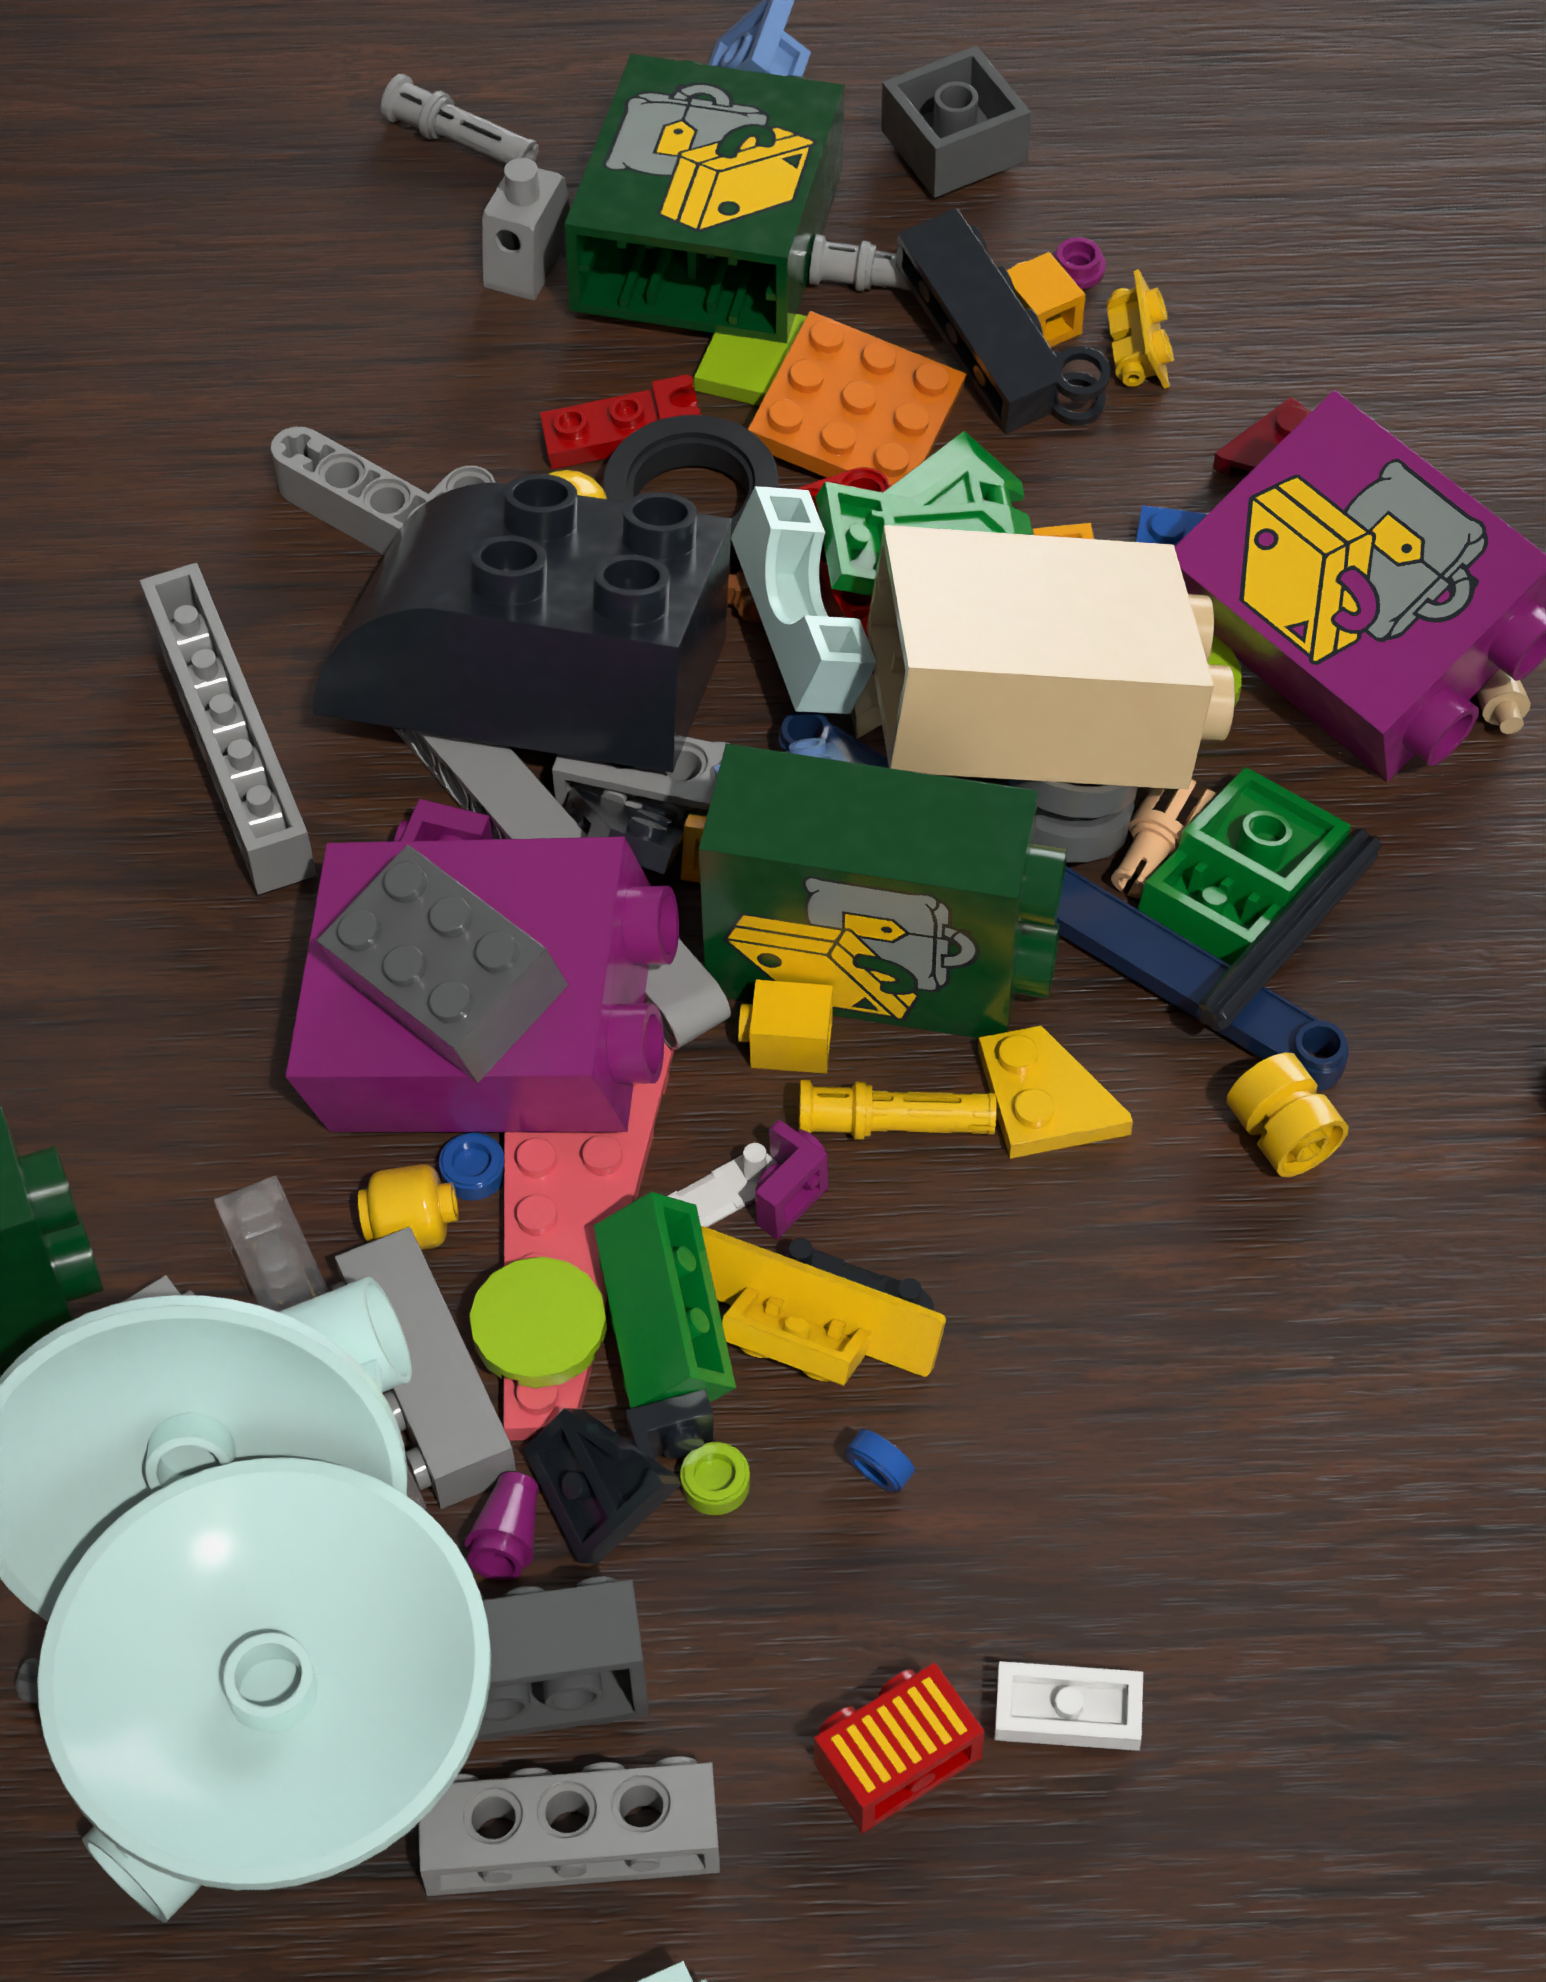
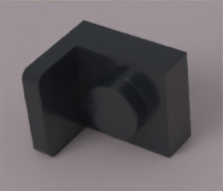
(671, 1425)

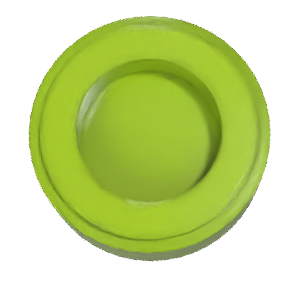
(715, 1478)

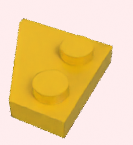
(1046, 1094)

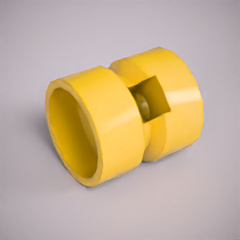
(1282, 1105)

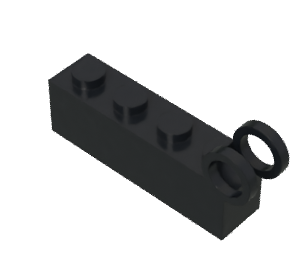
(990, 329)

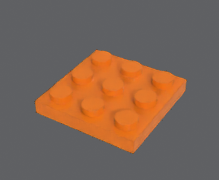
(854, 403)

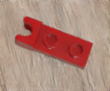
(597, 427)

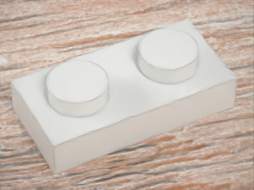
(1069, 1706)

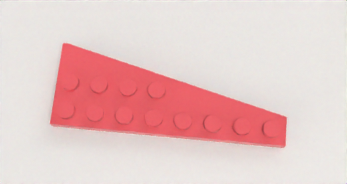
(552, 1199)

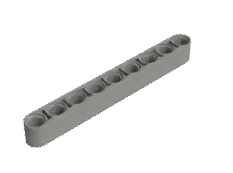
(498, 784)

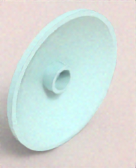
(177, 1389)
(261, 1678)

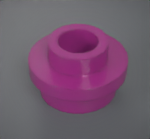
(1082, 261)

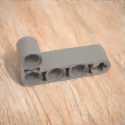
(350, 489)

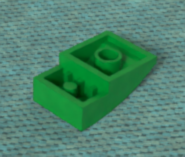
(1240, 864)

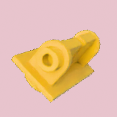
(1148, 349)

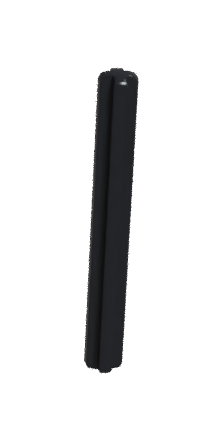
(1288, 930)

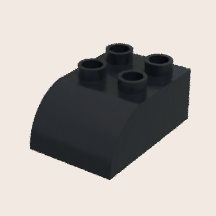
(540, 623)

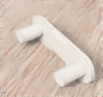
(728, 1186)

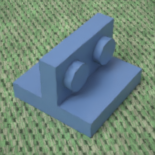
(761, 43)

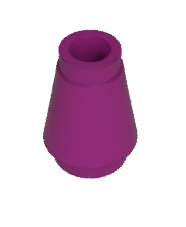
(505, 1529)

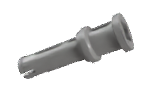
(439, 117)
(854, 265)

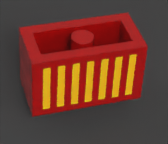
(897, 1745)

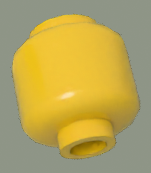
(406, 1199)

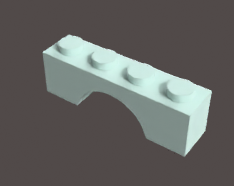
(779, 551)

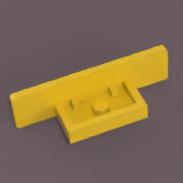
(815, 1316)

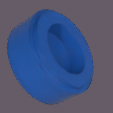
(473, 1165)
(879, 1461)

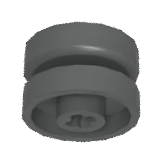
(1081, 817)

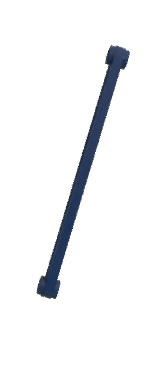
(1146, 947)

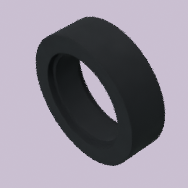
(690, 443)

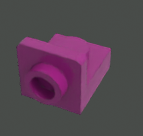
(443, 822)
(793, 1181)

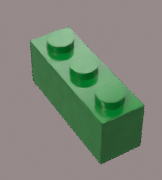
(663, 1301)

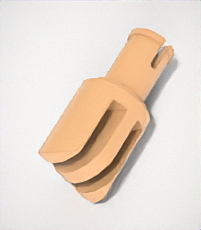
(1155, 836)

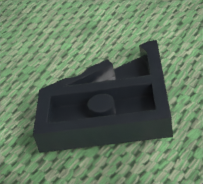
(596, 1482)

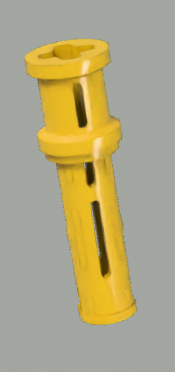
(862, 1110)

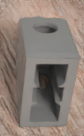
(528, 214)

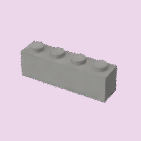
(444, 1405)

